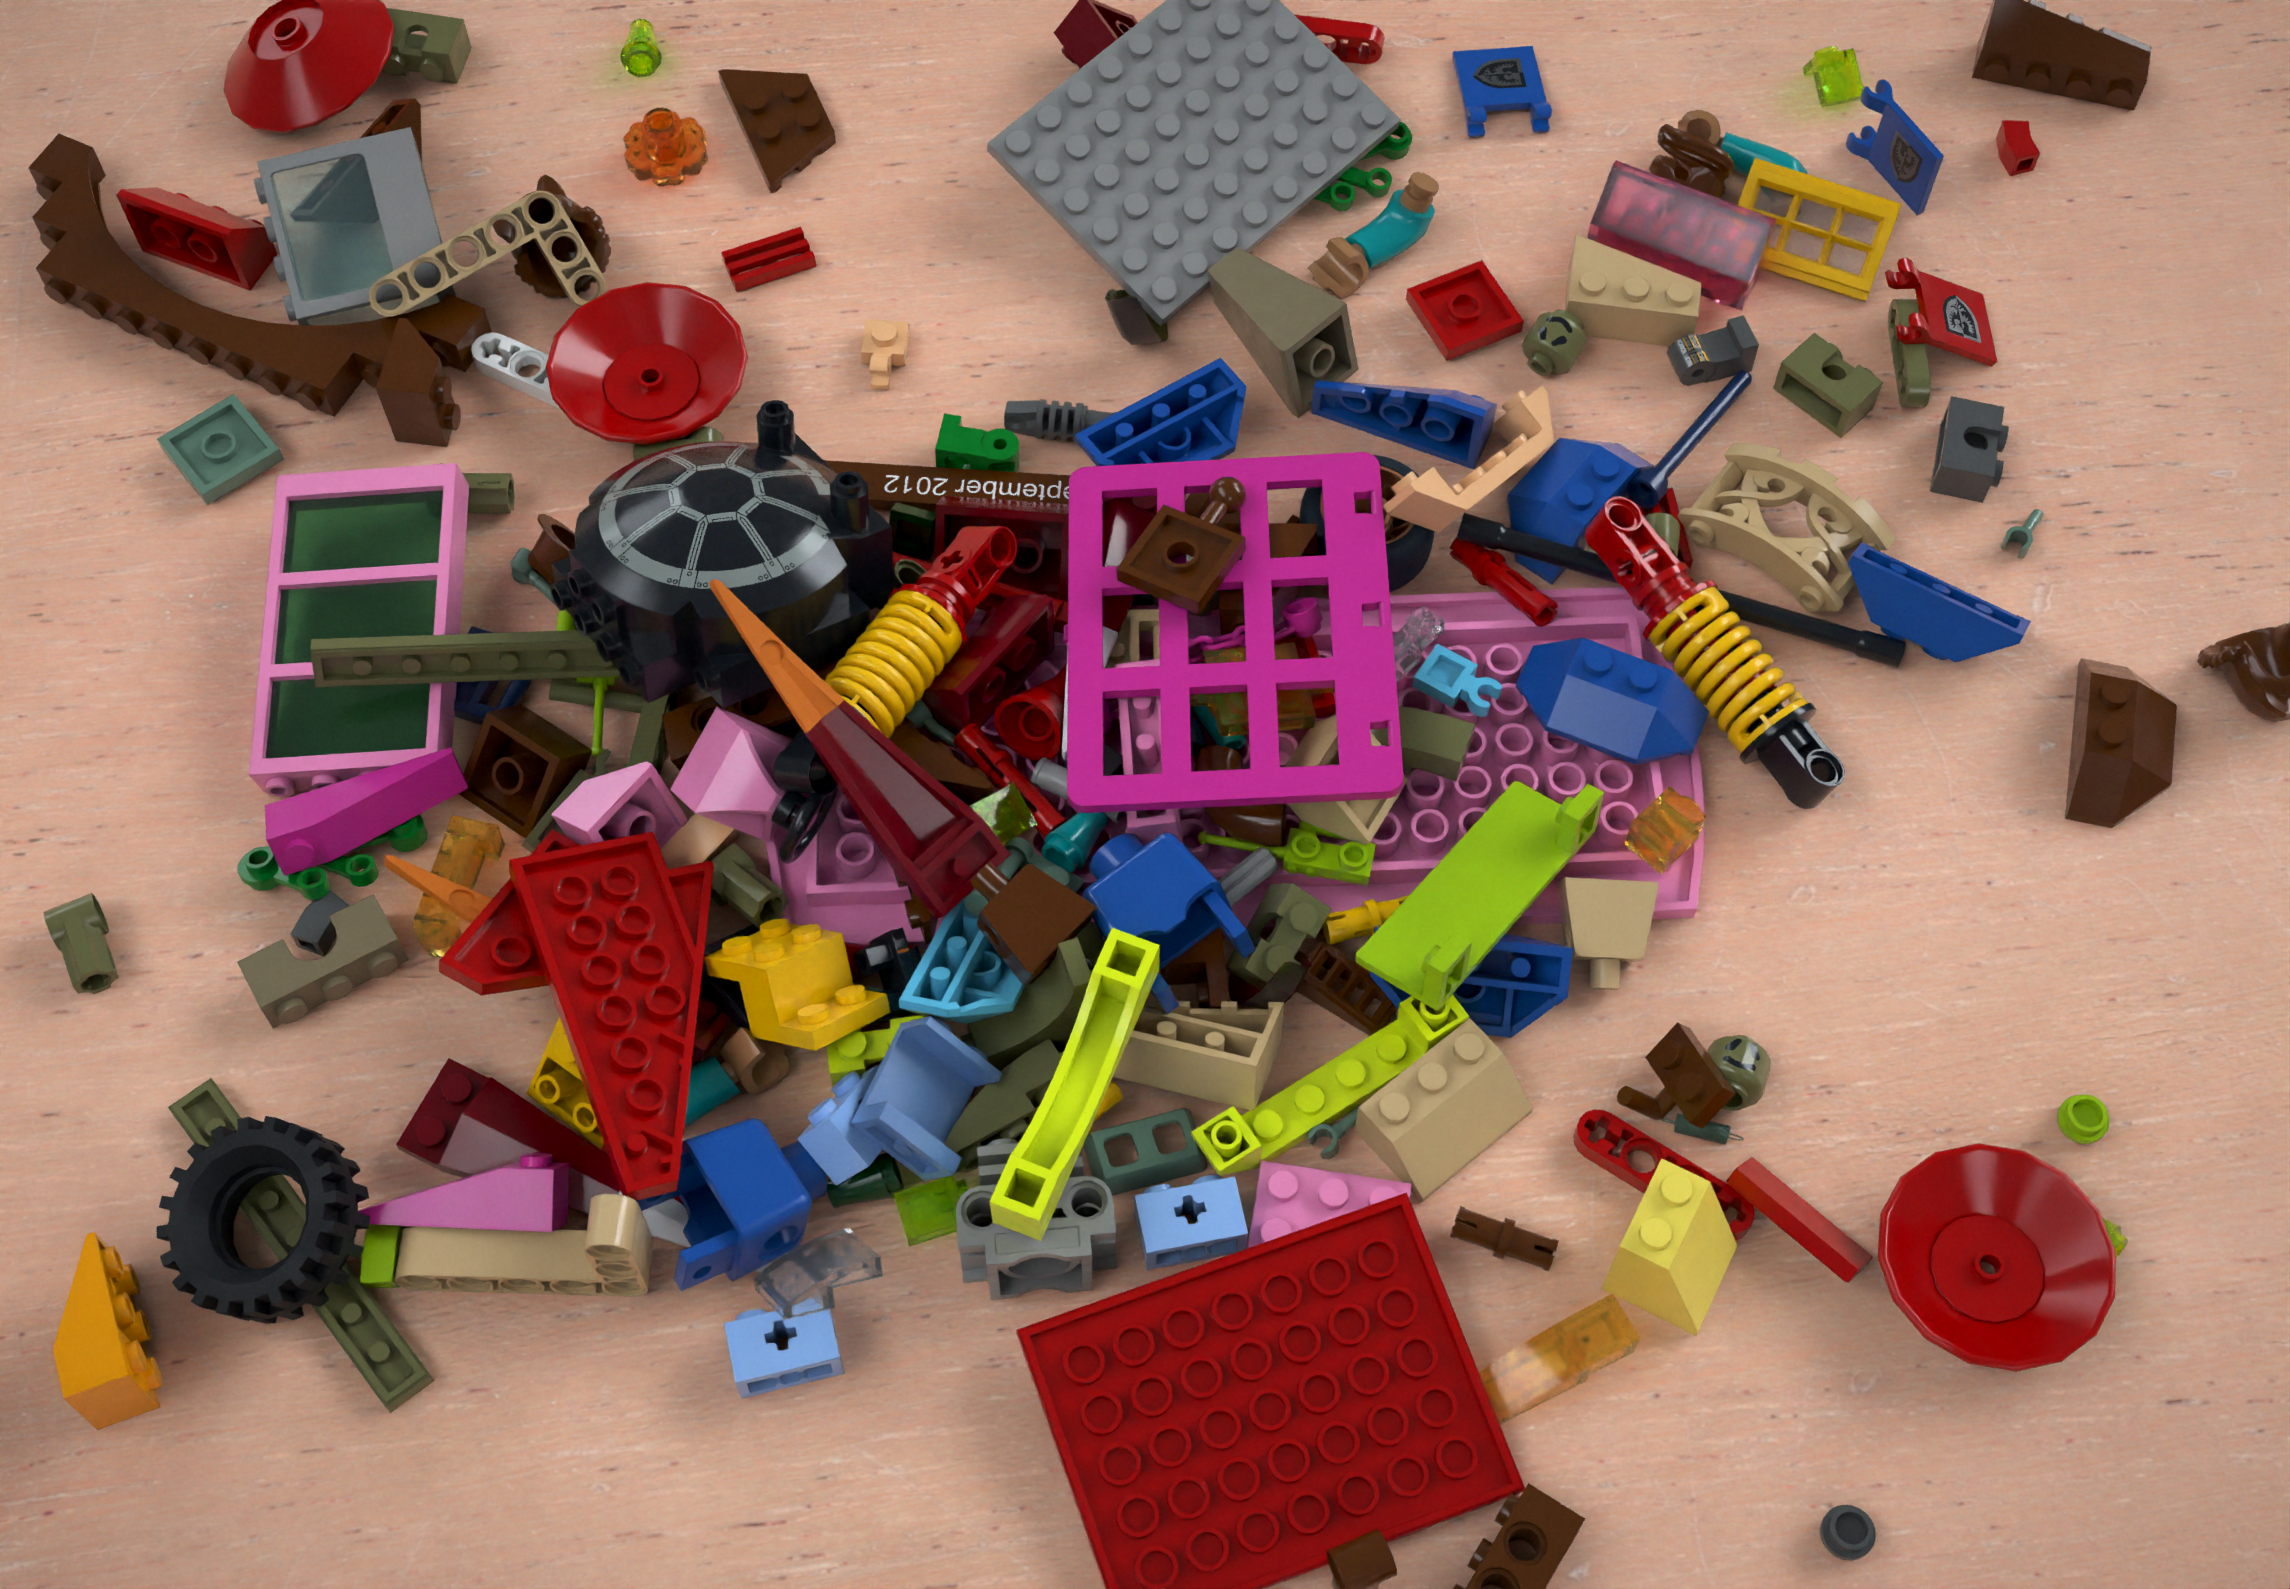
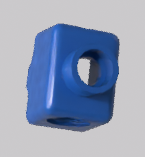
(1162, 898)
(741, 1200)

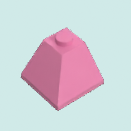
(621, 806)

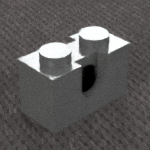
(1967, 449)

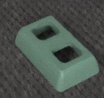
(1151, 1165)

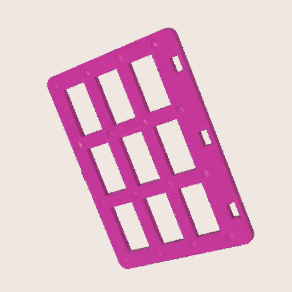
(1359, 665)

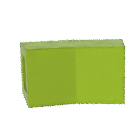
(380, 1256)

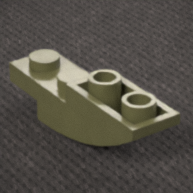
(1005, 1106)

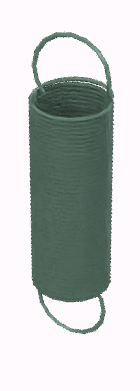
(1712, 1131)

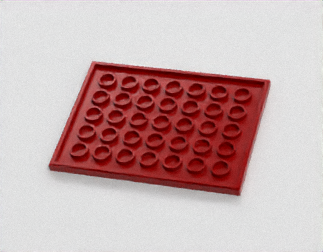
(1269, 1408)

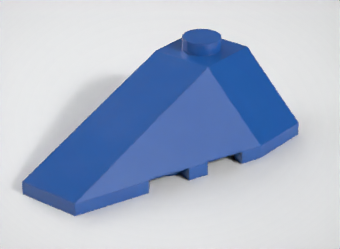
(1424, 419)

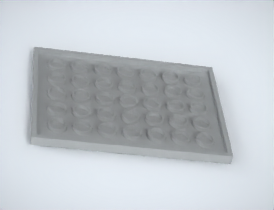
(1192, 142)

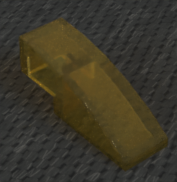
(1559, 1358)

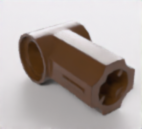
(1361, 1562)

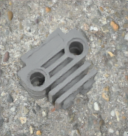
(1073, 1245)

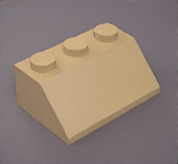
(1443, 1110)

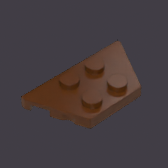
(779, 120)

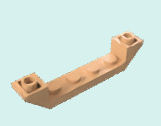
(1435, 505)

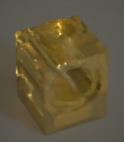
(1665, 829)

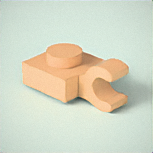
(884, 346)

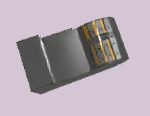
(1714, 353)

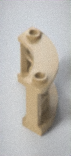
(1790, 560)

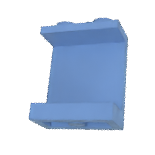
(922, 1095)

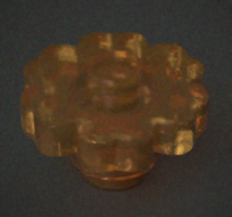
(665, 147)

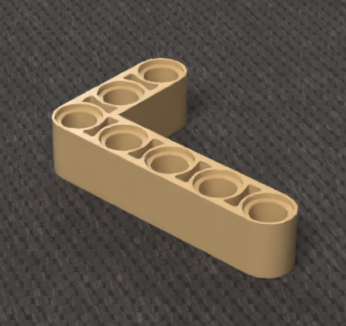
(489, 251)
(599, 1261)

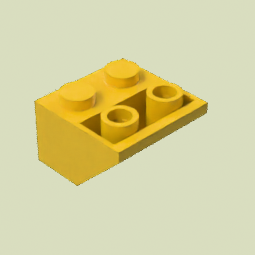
(561, 1088)

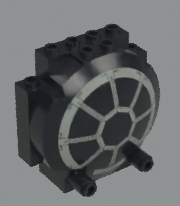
(750, 514)

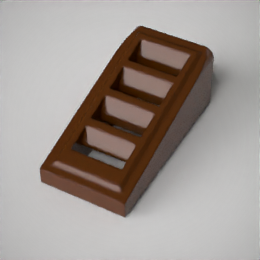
(1337, 1003)

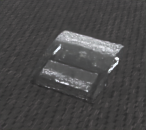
(806, 1275)

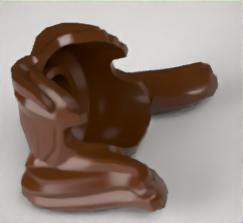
(1696, 161)

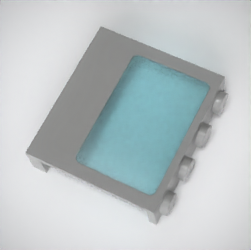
(347, 221)

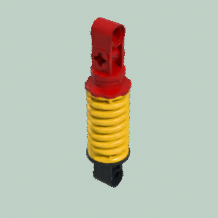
(906, 646)
(1715, 656)

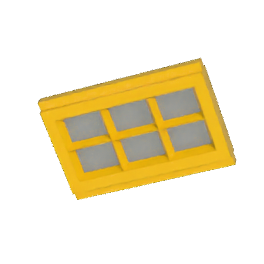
(1821, 228)

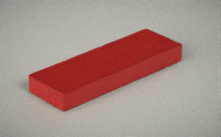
(1799, 1219)

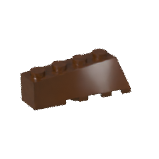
(2060, 55)

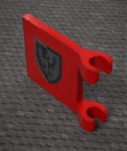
(1947, 315)

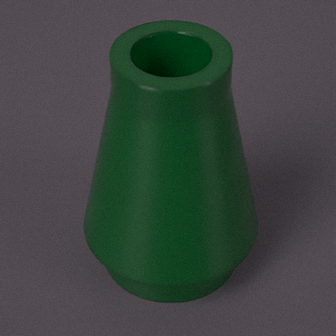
(871, 1184)

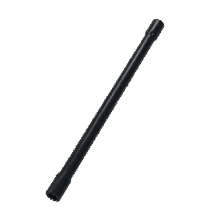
(1862, 643)

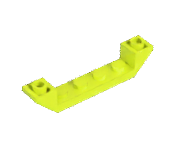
(1328, 1093)

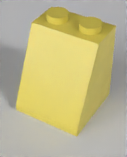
(1673, 1249)

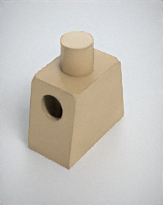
(1606, 923)

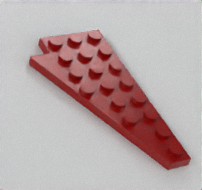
(625, 975)

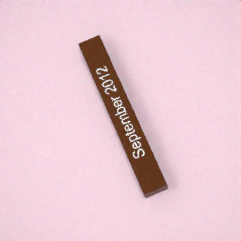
(925, 485)

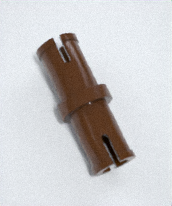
(1504, 1238)

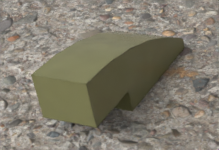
(1431, 741)

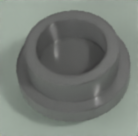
(1847, 1532)

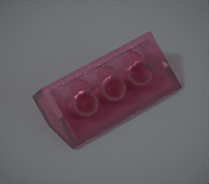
(1683, 232)

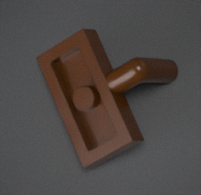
(1688, 1079)

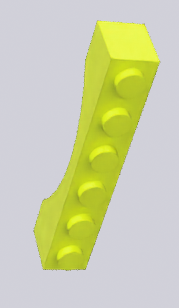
(1059, 1128)

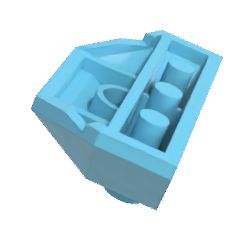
(961, 975)

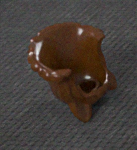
(530, 261)
(2256, 669)

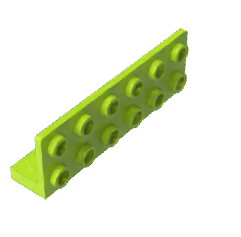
(1479, 891)

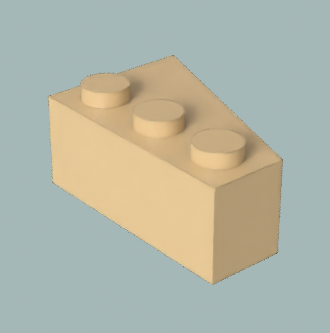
(1628, 296)
(1204, 1051)

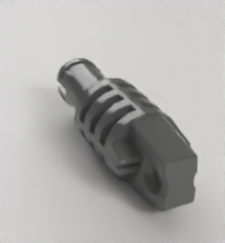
(1041, 419)

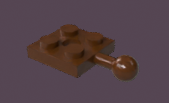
(1177, 533)

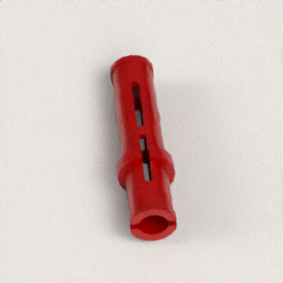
(1490, 569)
(977, 745)

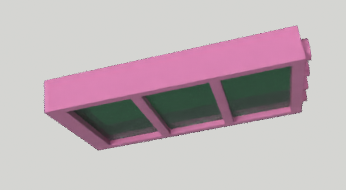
(356, 561)

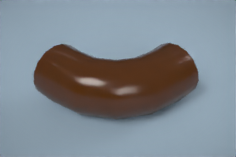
(1248, 823)

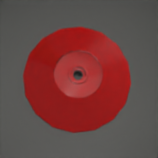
(307, 62)
(640, 336)
(2025, 1221)

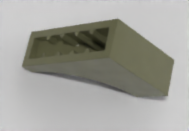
(1042, 1011)

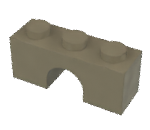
(291, 986)

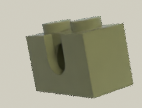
(435, 56)
(1821, 370)
(1297, 918)

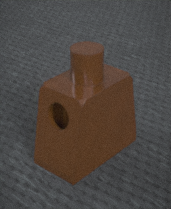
(1028, 917)

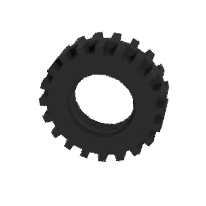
(209, 1200)

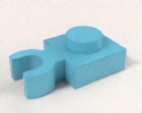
(1452, 677)

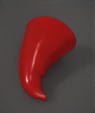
(1034, 719)

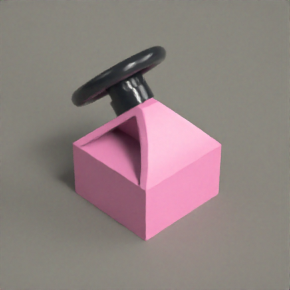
(734, 784)

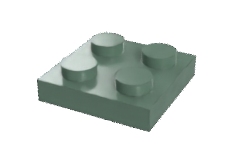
(220, 449)

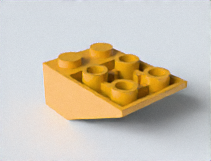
(103, 1340)

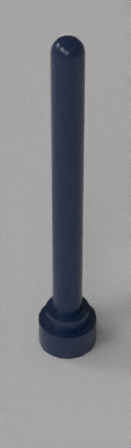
(1651, 484)

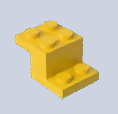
(796, 984)

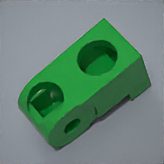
(975, 448)

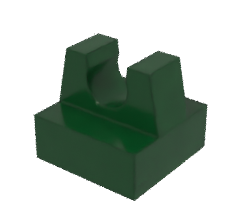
(912, 531)

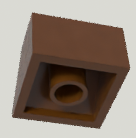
(416, 390)
(521, 766)

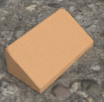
(697, 842)

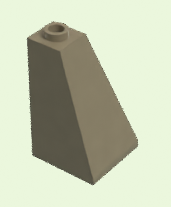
(1285, 325)

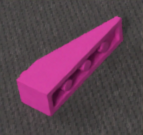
(349, 813)
(509, 1197)

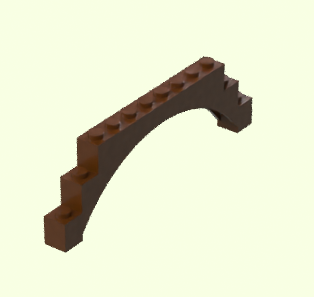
(304, 362)

